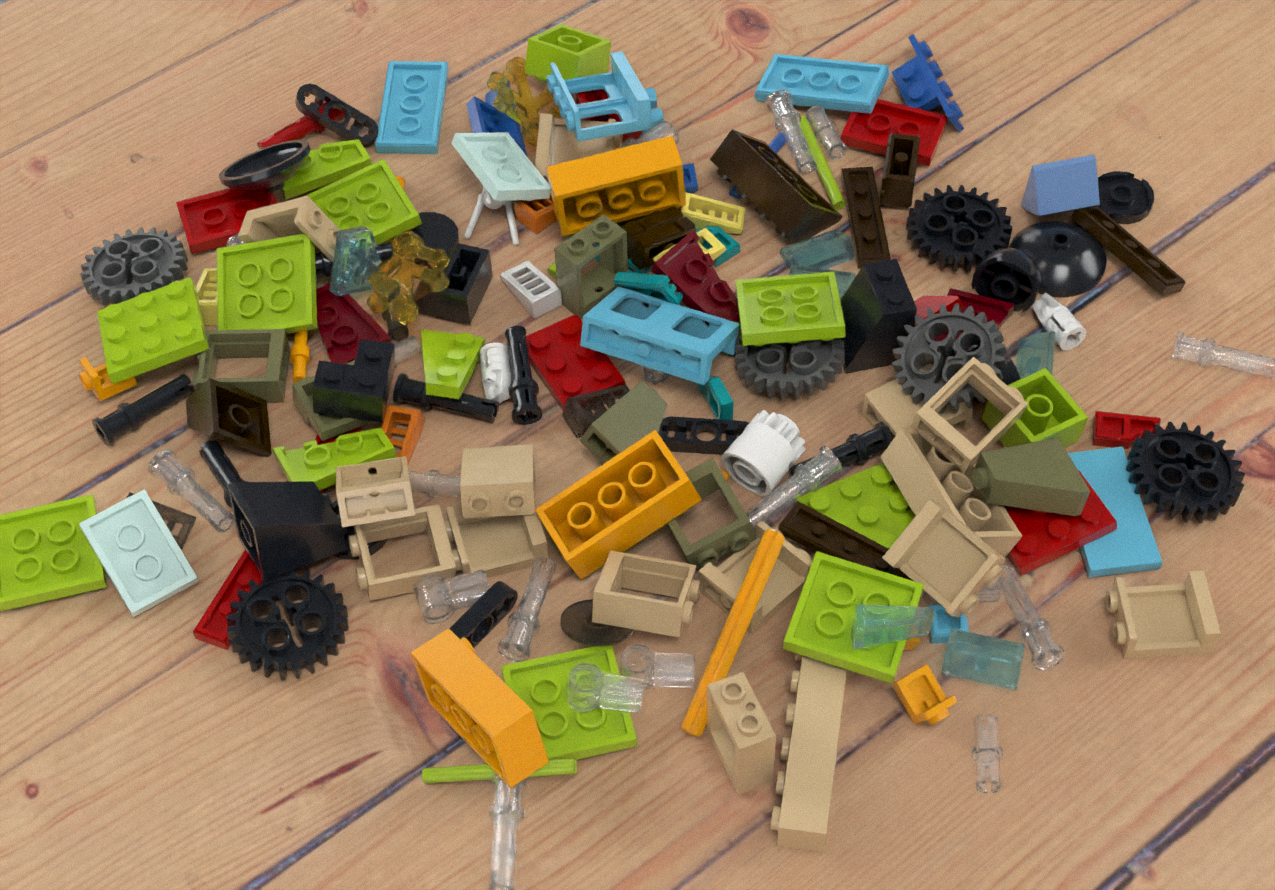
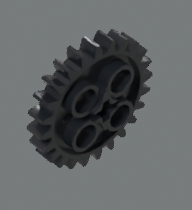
(957, 227)
(1185, 472)
(255, 636)

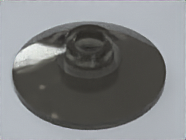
(578, 625)

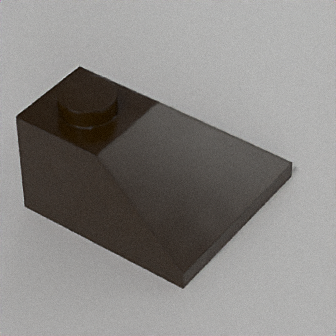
(230, 416)

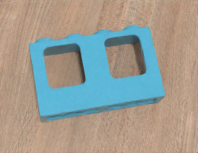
(625, 99)
(659, 335)

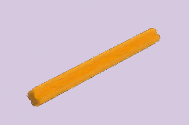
(734, 628)

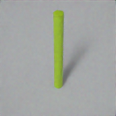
(822, 166)
(484, 771)

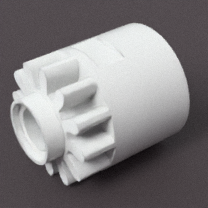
(763, 452)

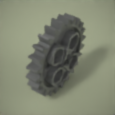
(133, 265)
(920, 349)
(810, 367)

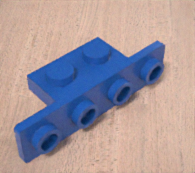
(921, 84)
(487, 119)

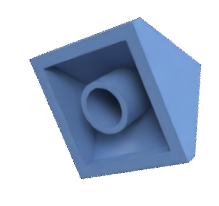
(1062, 186)

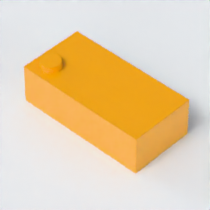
(617, 184)
(618, 504)
(480, 707)

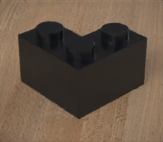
(356, 389)

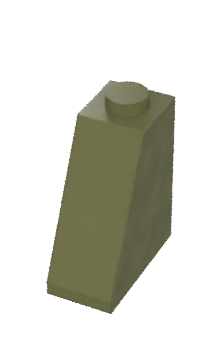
(625, 422)
(1032, 478)

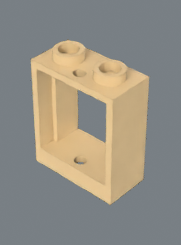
(945, 436)
(375, 496)
(425, 519)
(649, 576)
(740, 736)

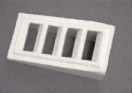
(535, 305)

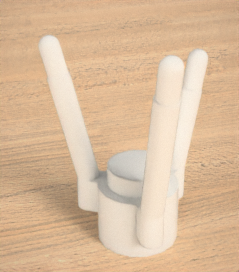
(486, 199)

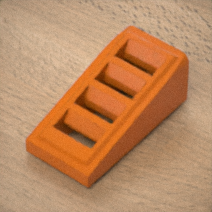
(535, 220)
(406, 416)

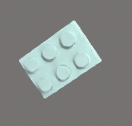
(501, 166)
(138, 553)

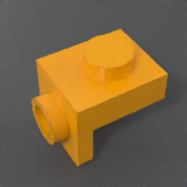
(99, 381)
(923, 696)

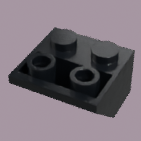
(468, 278)

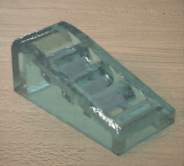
(888, 624)

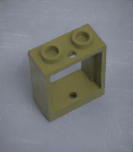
(580, 292)
(247, 344)
(733, 537)

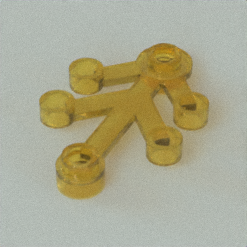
(506, 97)
(405, 249)

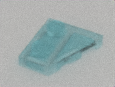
(353, 261)

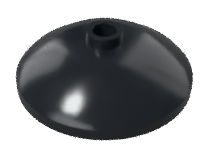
(266, 167)
(1066, 257)

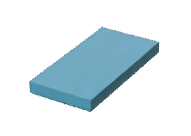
(824, 82)
(412, 107)
(1132, 544)

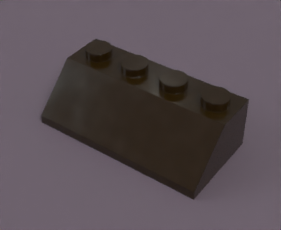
(773, 187)

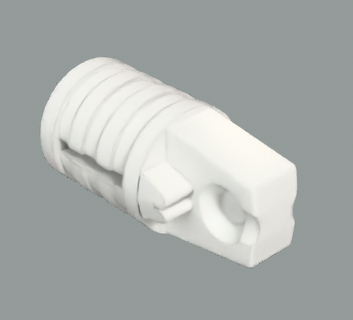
(1059, 319)
(495, 371)

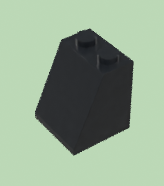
(875, 314)
(285, 524)

